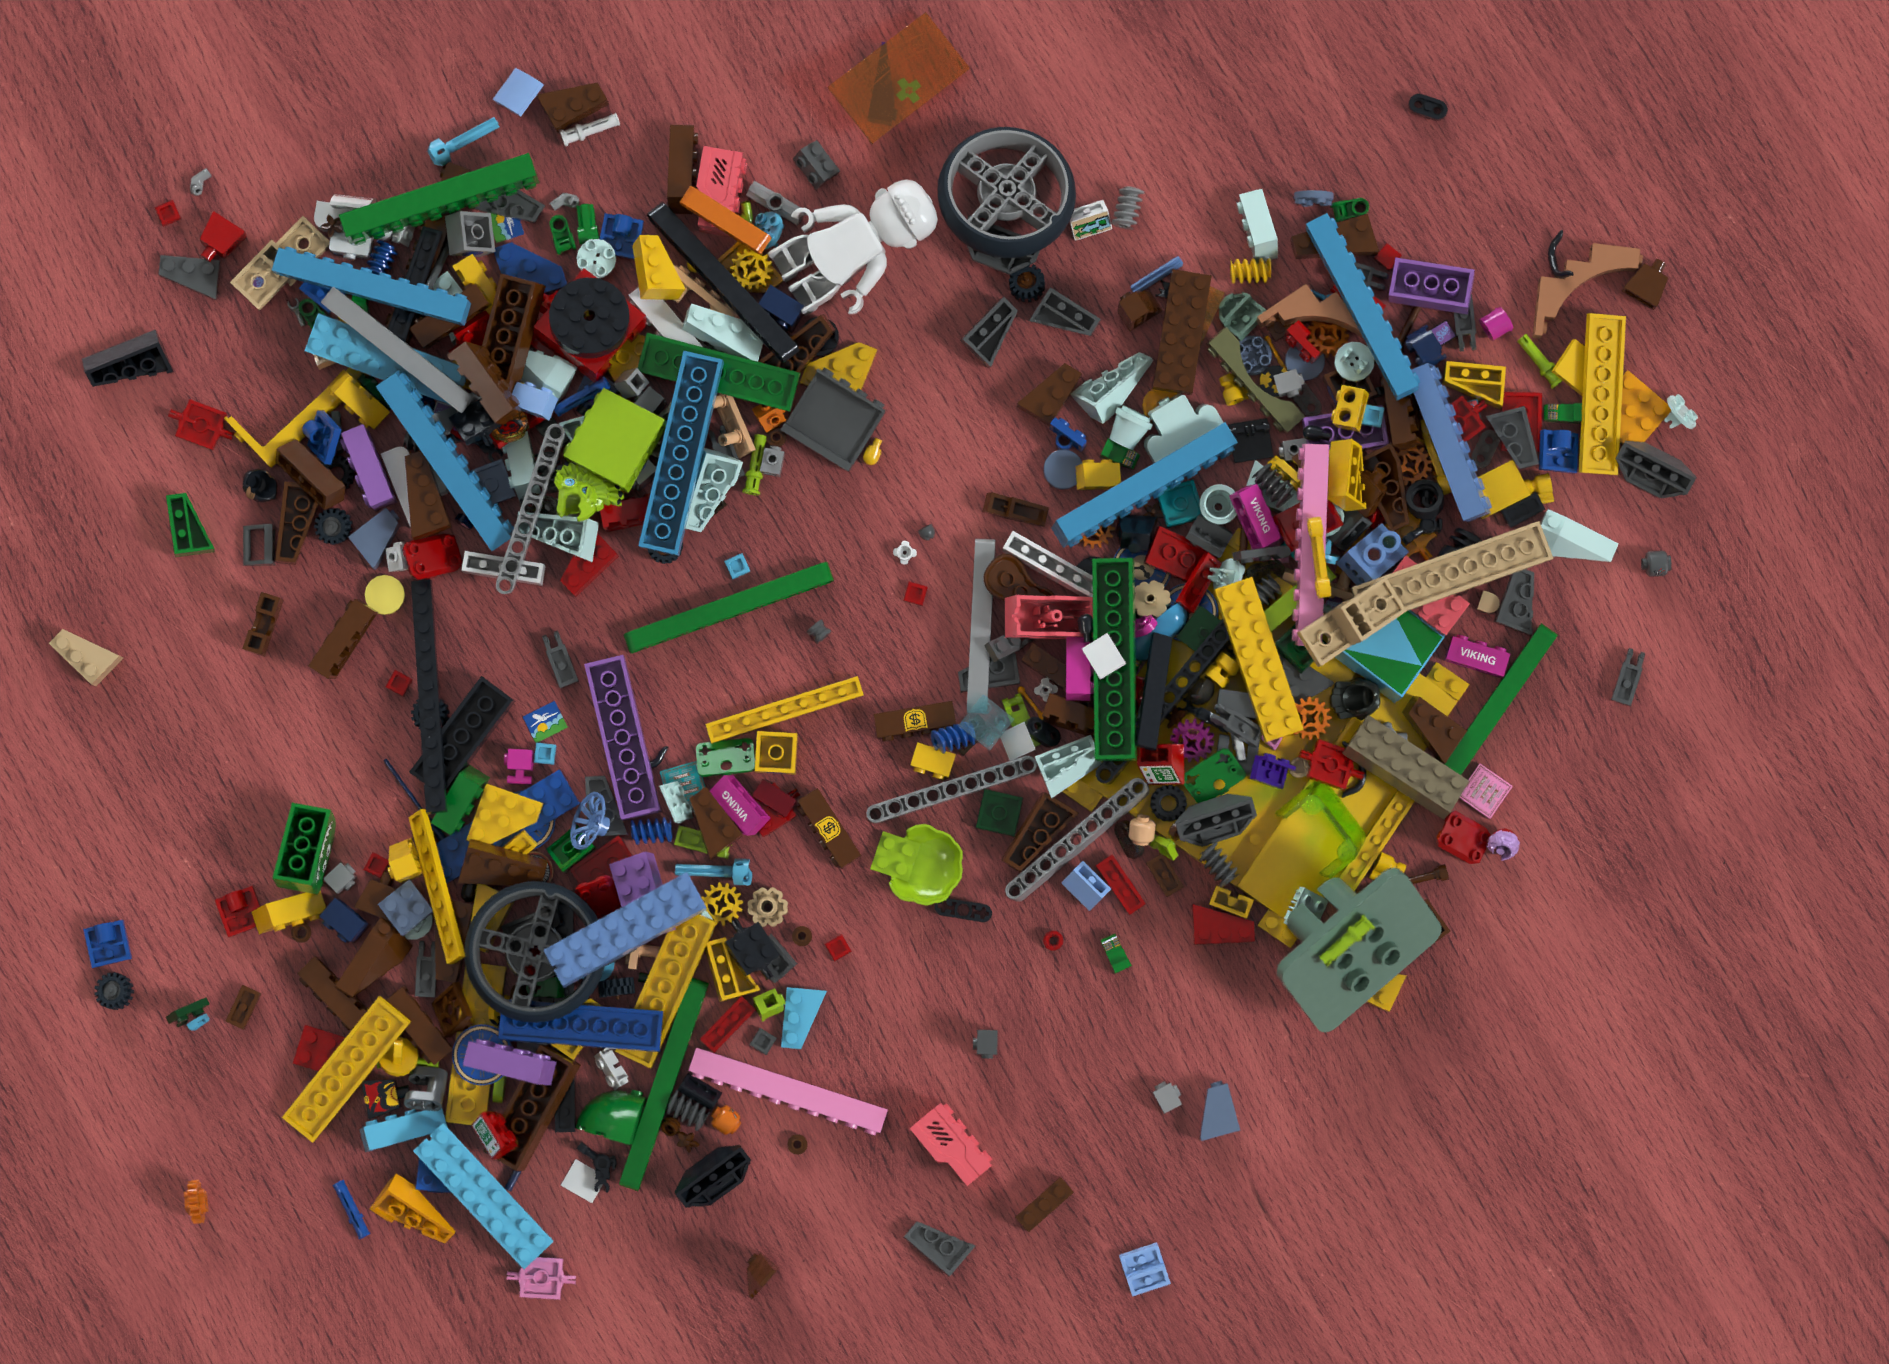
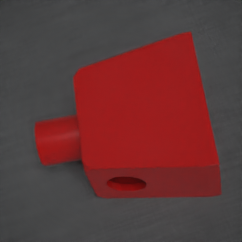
(220, 237)

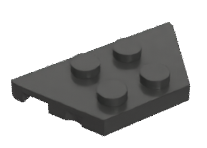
(1305, 684)

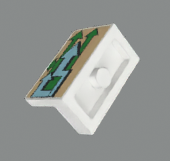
(1090, 220)

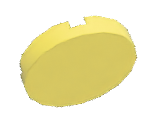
(385, 594)

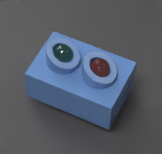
(1373, 556)

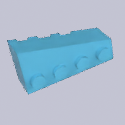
(400, 1129)

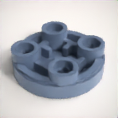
(1308, 197)
(1255, 354)
(1308, 370)
(1061, 469)

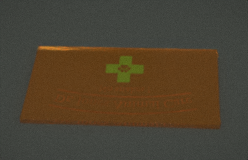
(898, 78)

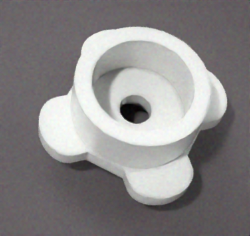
(904, 547)
(1045, 684)

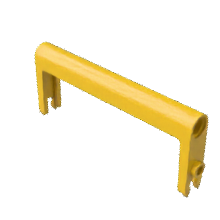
(293, 430)

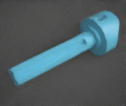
(459, 142)
(738, 871)

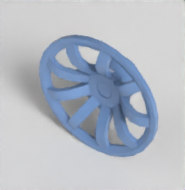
(596, 824)

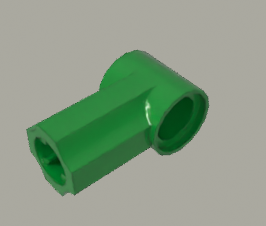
(587, 225)

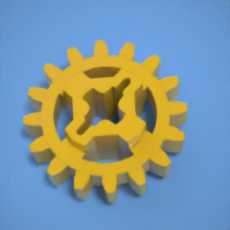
(743, 265)
(732, 907)

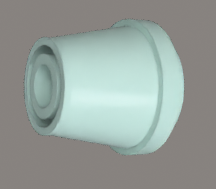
(1129, 427)
(1217, 495)

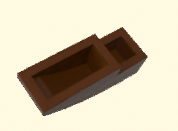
(1015, 509)

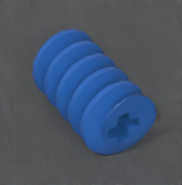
(381, 258)
(949, 737)
(651, 831)

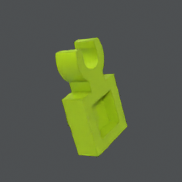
(1165, 846)

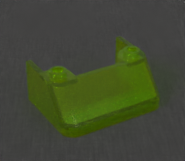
(1322, 797)

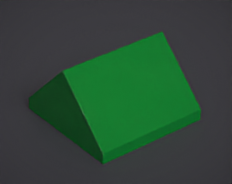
(565, 854)

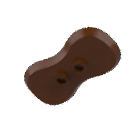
(1008, 577)

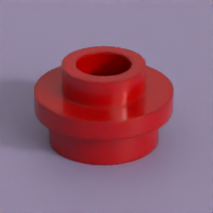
(1048, 945)

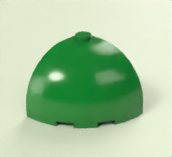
(613, 1115)

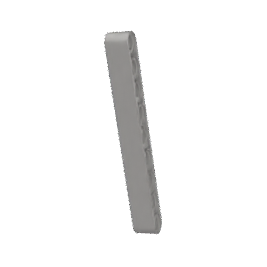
(397, 349)
(523, 517)
(980, 624)
(944, 796)
(1067, 841)

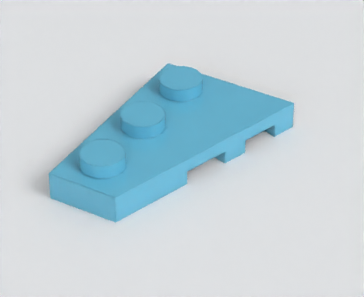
(799, 1015)

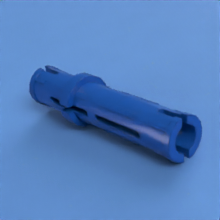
(582, 396)
(351, 1209)

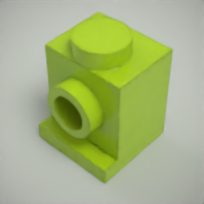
(763, 1000)

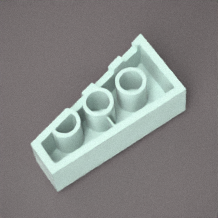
(723, 332)

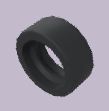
(1425, 513)

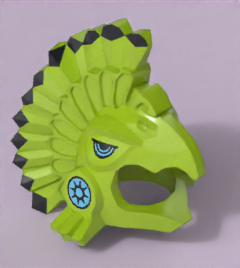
(583, 491)

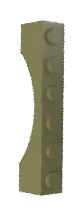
(1227, 349)

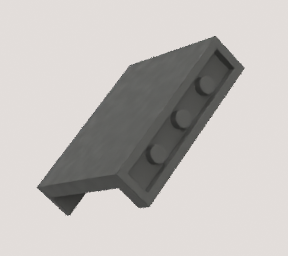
(834, 419)

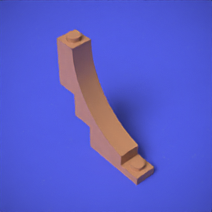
(1554, 291)
(1305, 306)

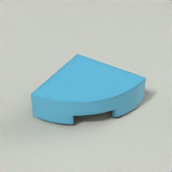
(198, 1022)

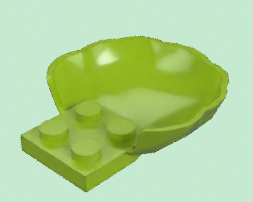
(921, 865)

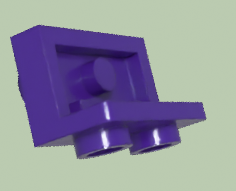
(1270, 770)

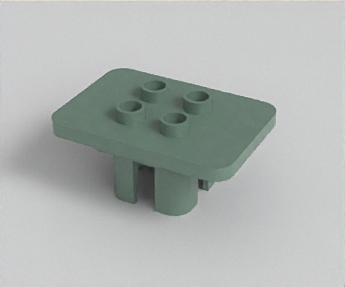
(1400, 935)

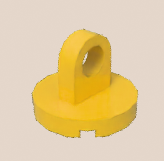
(400, 1058)

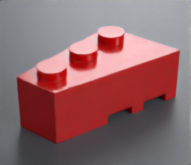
(1219, 927)

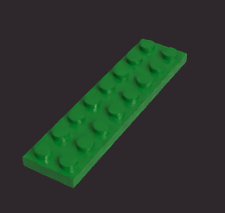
(739, 376)

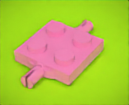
(542, 1278)

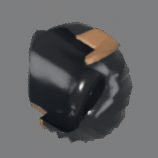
(259, 485)

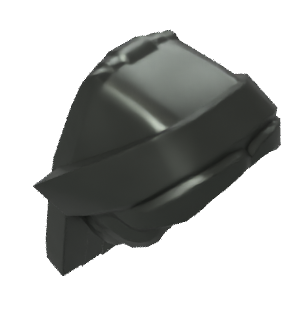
(1355, 698)

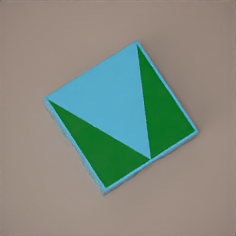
(1394, 654)

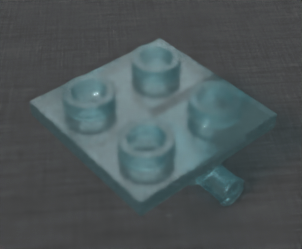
(986, 722)

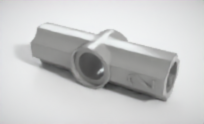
(764, 197)

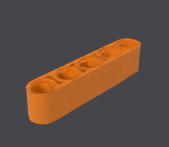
(725, 220)

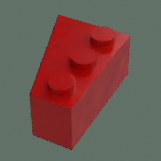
(626, 516)
(583, 572)

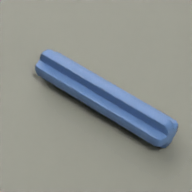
(1157, 275)

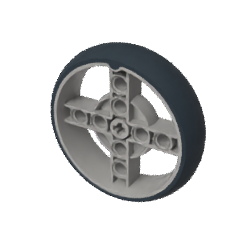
(1038, 152)

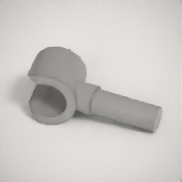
(296, 310)

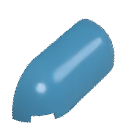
(1168, 624)

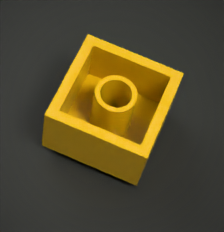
(776, 752)

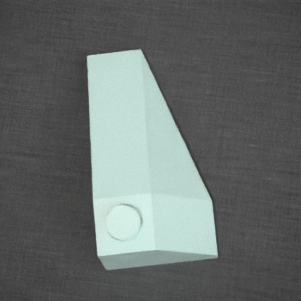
(549, 373)
(1109, 391)
(714, 480)
(1574, 540)

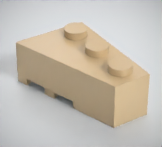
(86, 657)

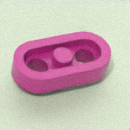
(1144, 625)

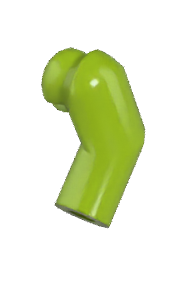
(746, 211)

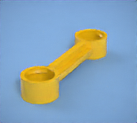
(1441, 477)
(1322, 581)

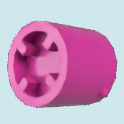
(1496, 324)

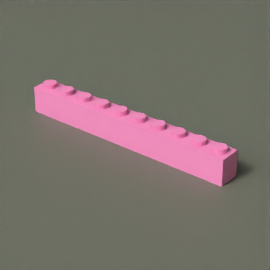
(1312, 504)
(788, 1090)

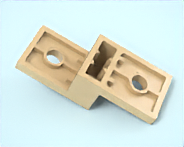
(263, 262)
(1351, 622)

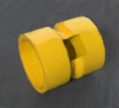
(1229, 668)

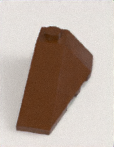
(376, 956)

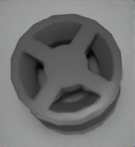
(819, 631)

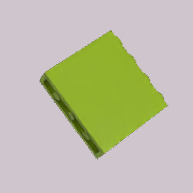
(615, 439)

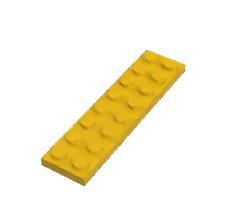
(1602, 394)
(1258, 659)
(671, 977)
(346, 1069)
(465, 1099)

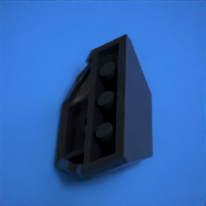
(713, 1176)

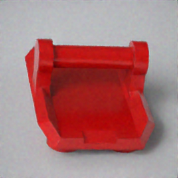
(432, 556)
(1463, 838)
(600, 895)

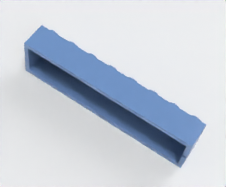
(1449, 444)
(625, 929)

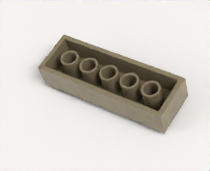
(1405, 767)

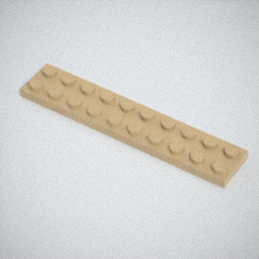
(1467, 567)

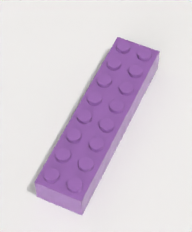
(622, 737)

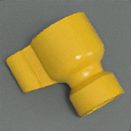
(1232, 393)
(1543, 487)
(1384, 863)

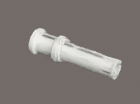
(580, 132)

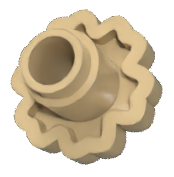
(1151, 599)
(764, 897)

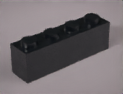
(128, 360)

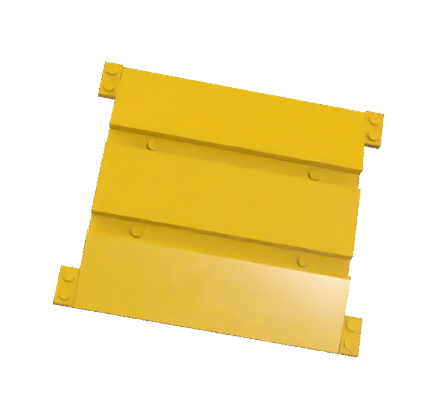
(1274, 851)

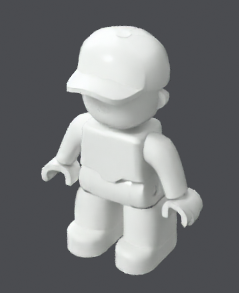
(853, 244)

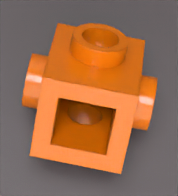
(769, 416)

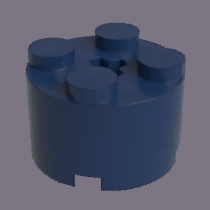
(1424, 346)

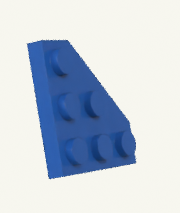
(529, 266)

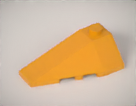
(408, 1206)

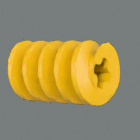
(1251, 270)

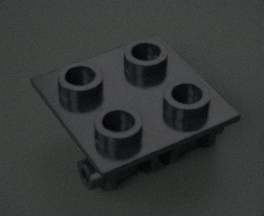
(1252, 440)

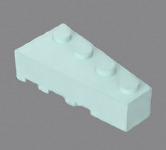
(565, 533)

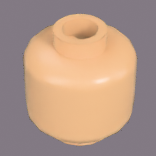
(1142, 830)

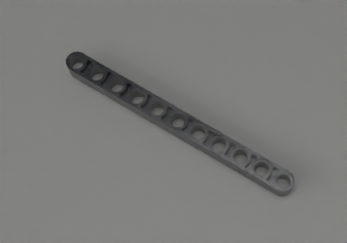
(723, 282)
(1179, 693)

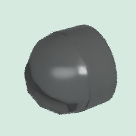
(927, 532)

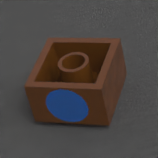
(1334, 381)

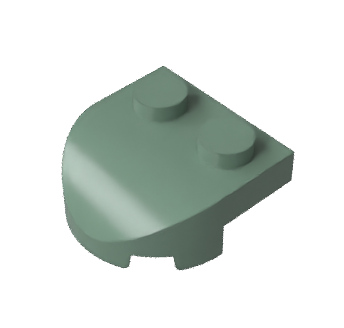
(1239, 314)

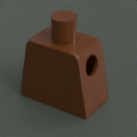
(1647, 284)
(1373, 490)
(374, 894)

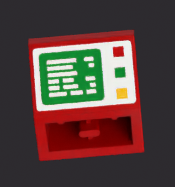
(1163, 765)
(494, 1134)

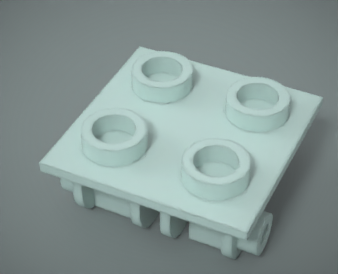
(676, 802)
(1311, 900)

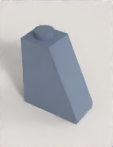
(376, 536)
(1218, 1113)

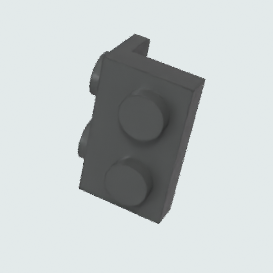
(816, 164)
(1209, 536)
(781, 965)

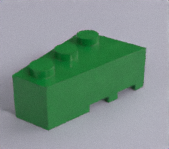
(186, 529)
(461, 799)

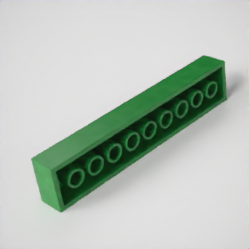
(439, 199)
(1116, 693)

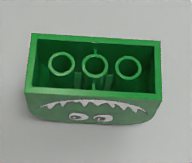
(305, 849)

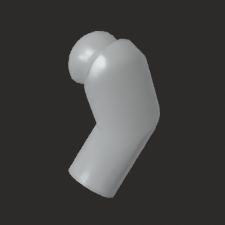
(565, 199)

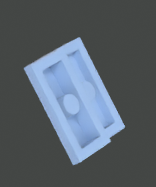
(518, 92)
(1144, 1269)

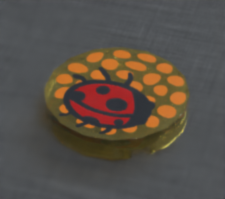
(513, 429)

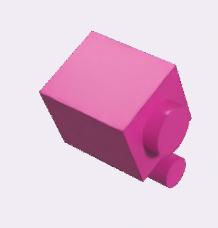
(521, 761)

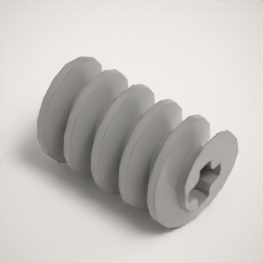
(1126, 207)

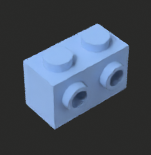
(535, 401)
(1083, 884)

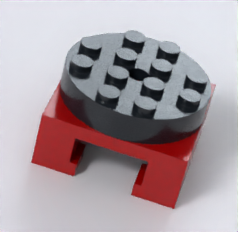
(584, 342)

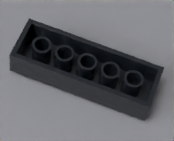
(469, 728)

